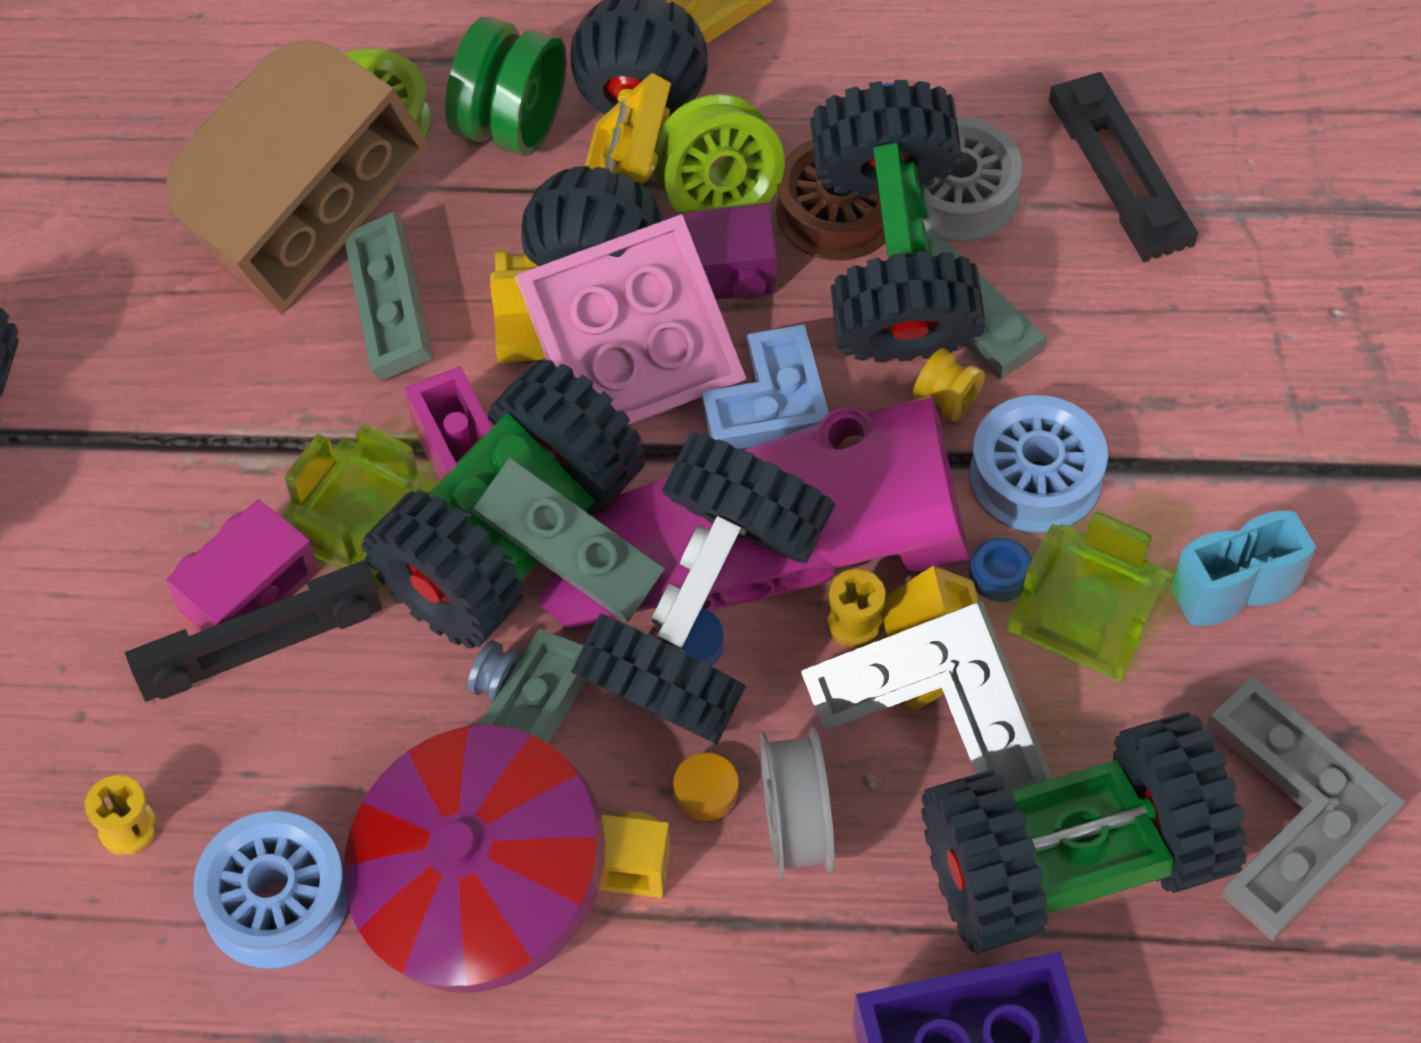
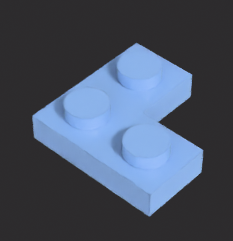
(781, 399)

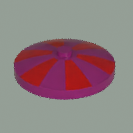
(474, 859)

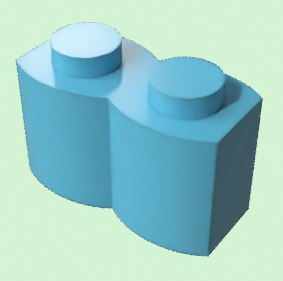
(1242, 568)

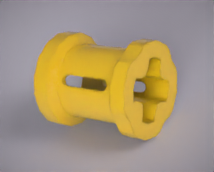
(855, 608)
(126, 799)

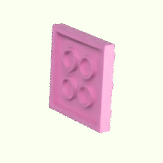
(634, 321)

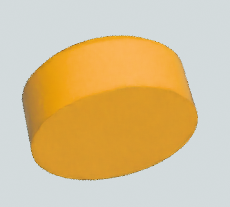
(706, 787)

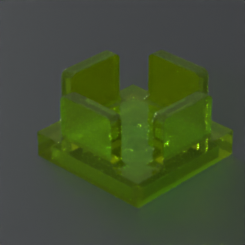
(348, 490)
(1091, 594)

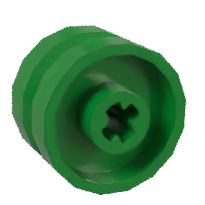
(505, 85)

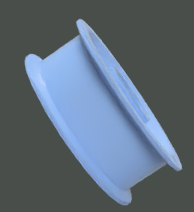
(1044, 432)
(232, 850)

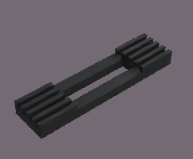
(1151, 224)
(180, 660)

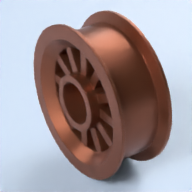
(824, 221)

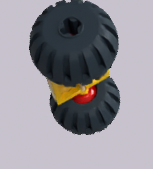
(637, 69)

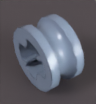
(492, 669)

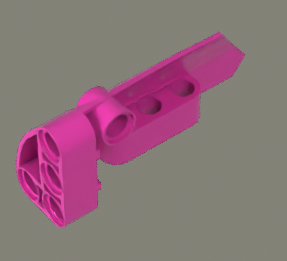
(888, 498)

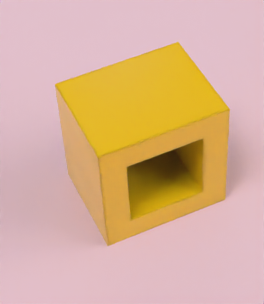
(635, 854)

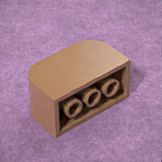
(292, 167)

